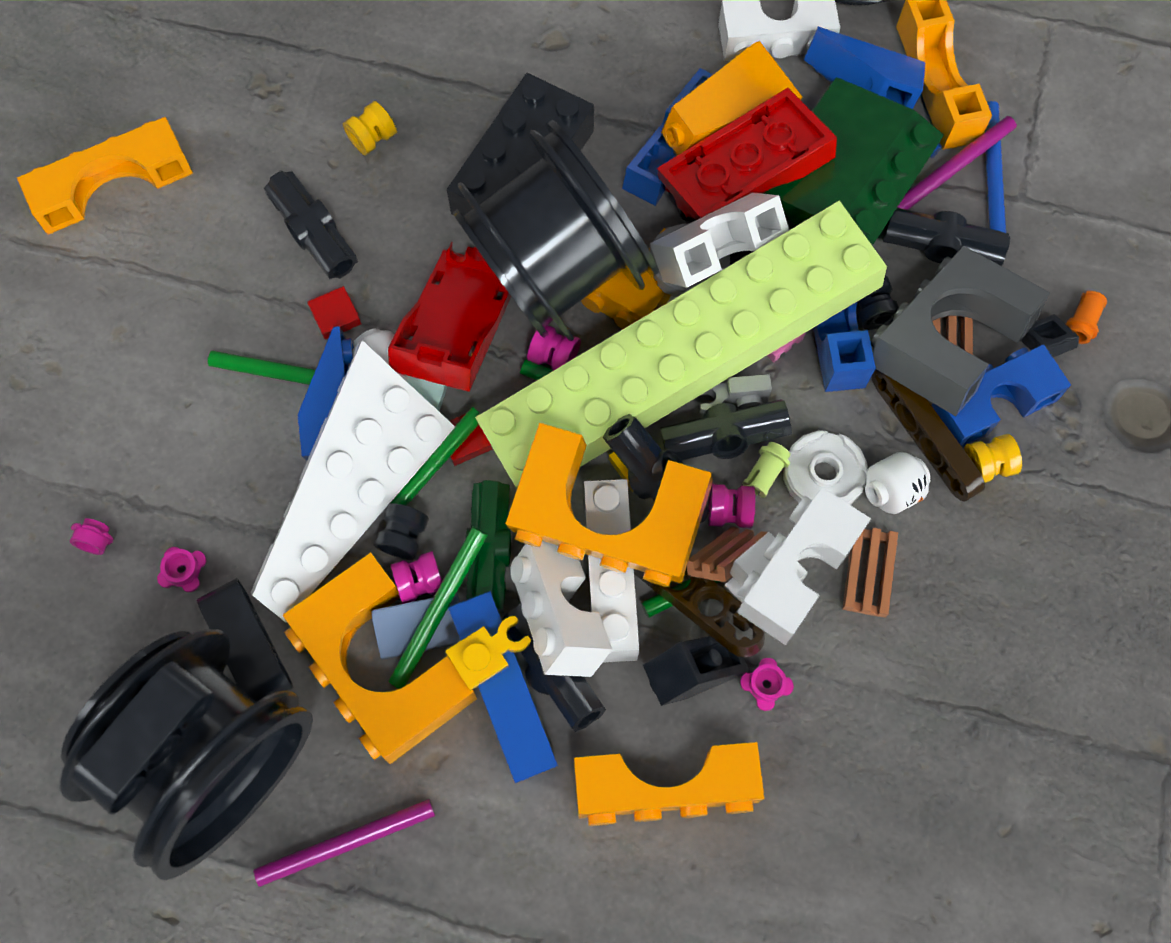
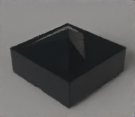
(1053, 334)

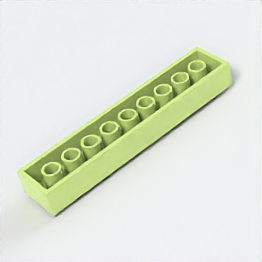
(694, 339)

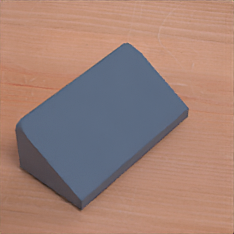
(397, 624)

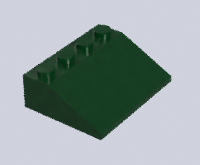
(875, 162)

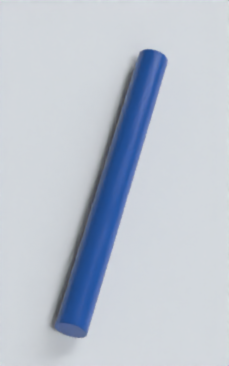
(995, 177)

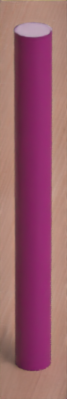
(957, 162)
(343, 842)

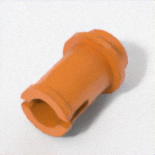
(1087, 316)

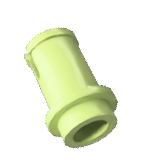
(767, 468)

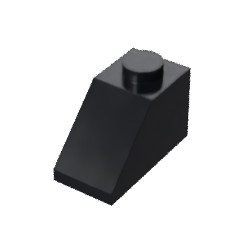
(692, 669)

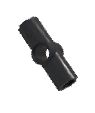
(310, 224)
(944, 235)
(727, 430)
(641, 457)
(569, 693)

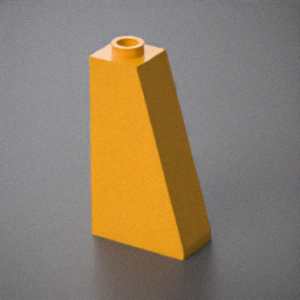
(725, 97)

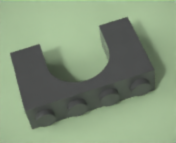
(963, 286)

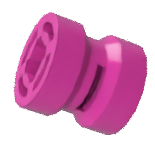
(552, 349)
(722, 506)
(427, 574)

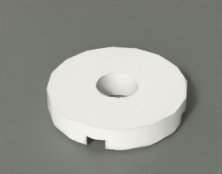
(831, 449)

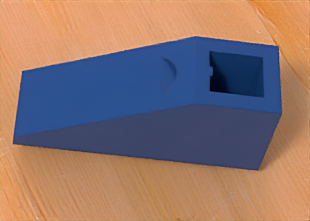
(867, 66)
(323, 388)

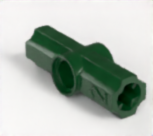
(490, 515)

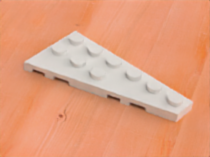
(359, 463)

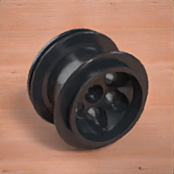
(555, 233)
(218, 768)

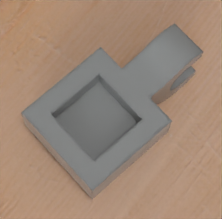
(740, 391)

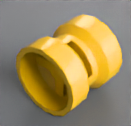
(369, 128)
(997, 457)

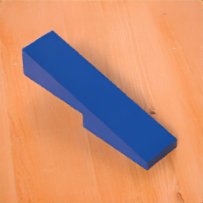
(641, 174)
(507, 696)

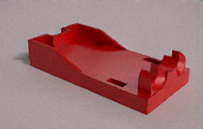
(749, 156)
(451, 322)

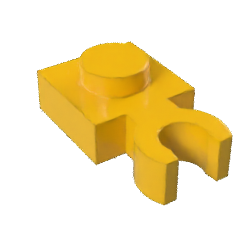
(481, 655)

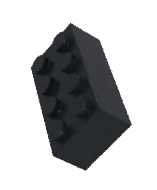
(507, 145)

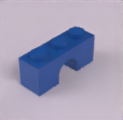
(844, 352)
(1025, 379)

